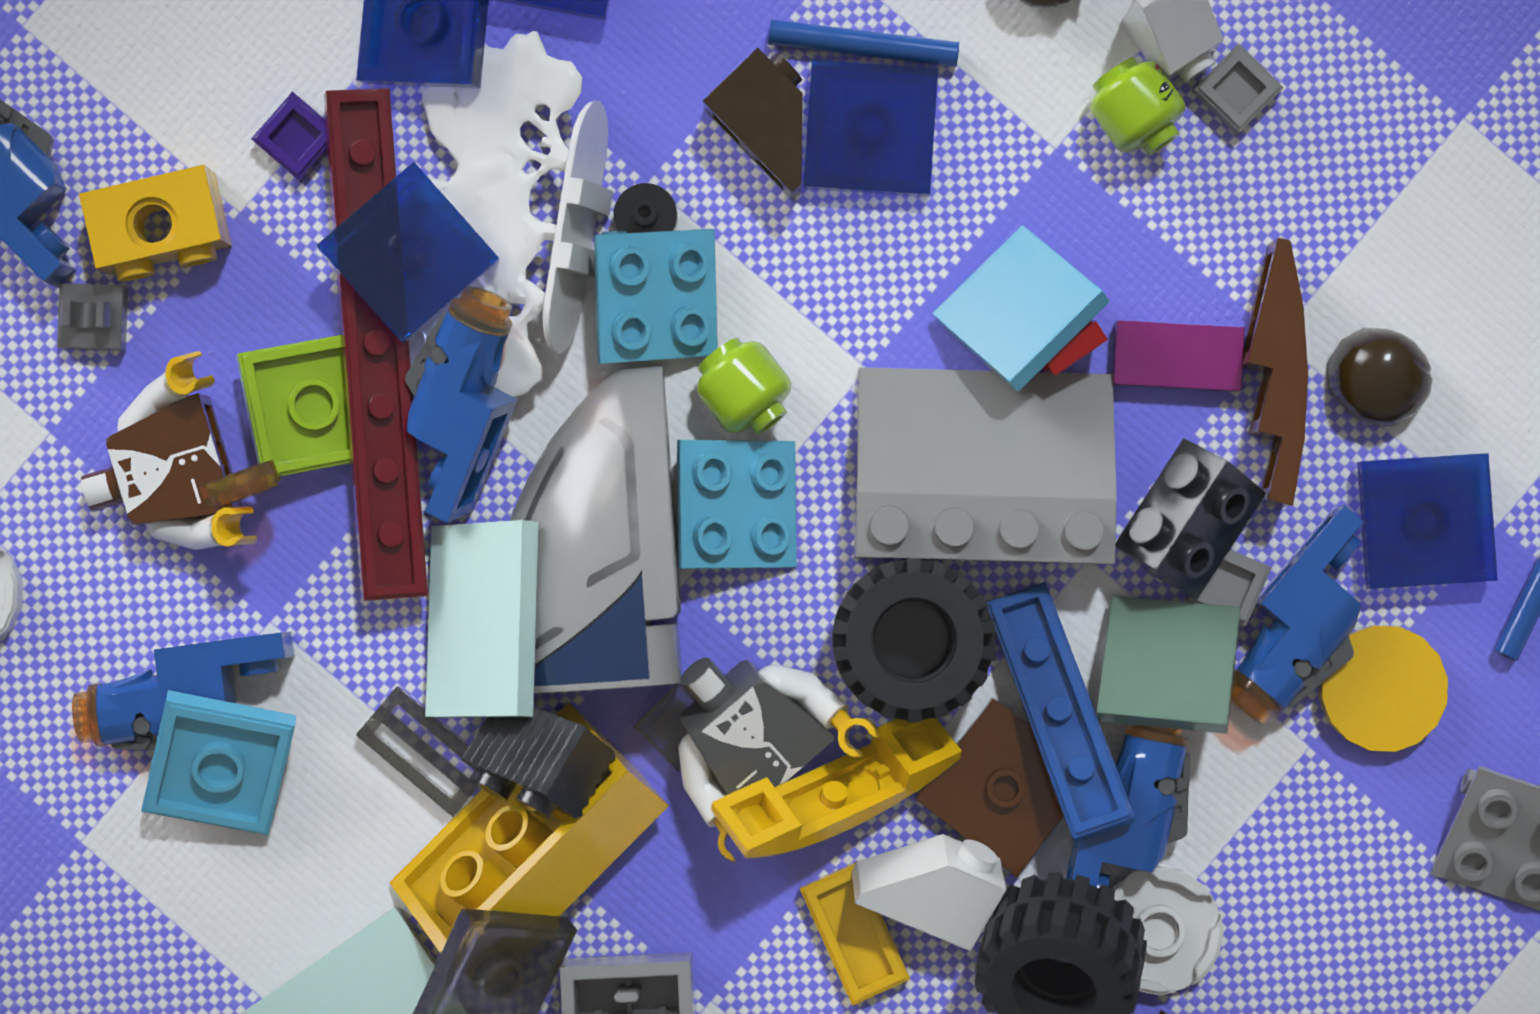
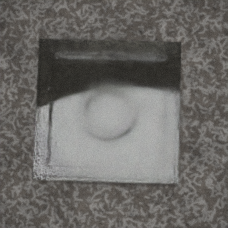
(497, 963)

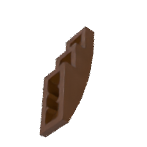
(1278, 350)

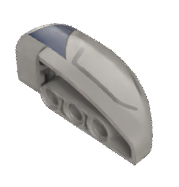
(606, 542)

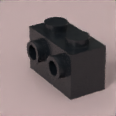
(1190, 518)

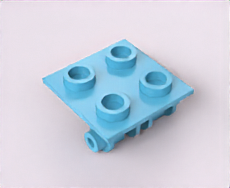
(655, 295)
(736, 504)

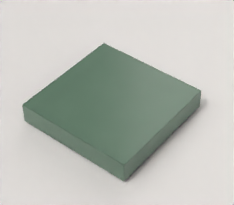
(1169, 664)

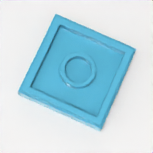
(1020, 308)
(218, 762)

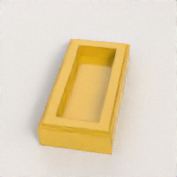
(854, 937)

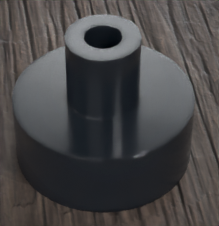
(645, 197)

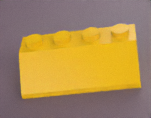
(518, 862)

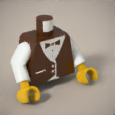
(163, 456)

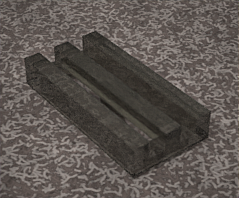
(384, 716)

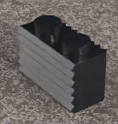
(541, 759)

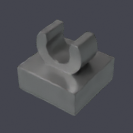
(92, 317)

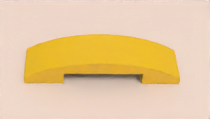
(838, 794)

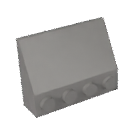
(983, 470)

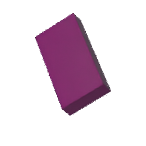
(1178, 356)

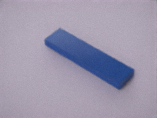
(1060, 713)

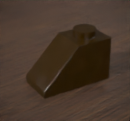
(763, 116)

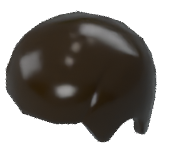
(1379, 376)

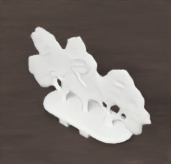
(494, 192)

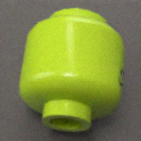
(1137, 106)
(743, 386)

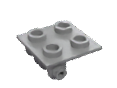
(1495, 838)

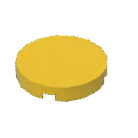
(1387, 691)

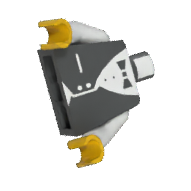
(754, 729)

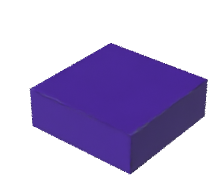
(294, 137)

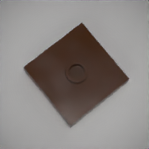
(997, 789)

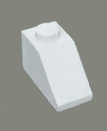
(1175, 35)
(934, 887)

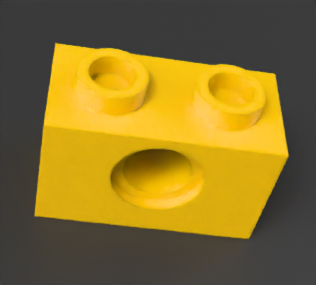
(118, 216)

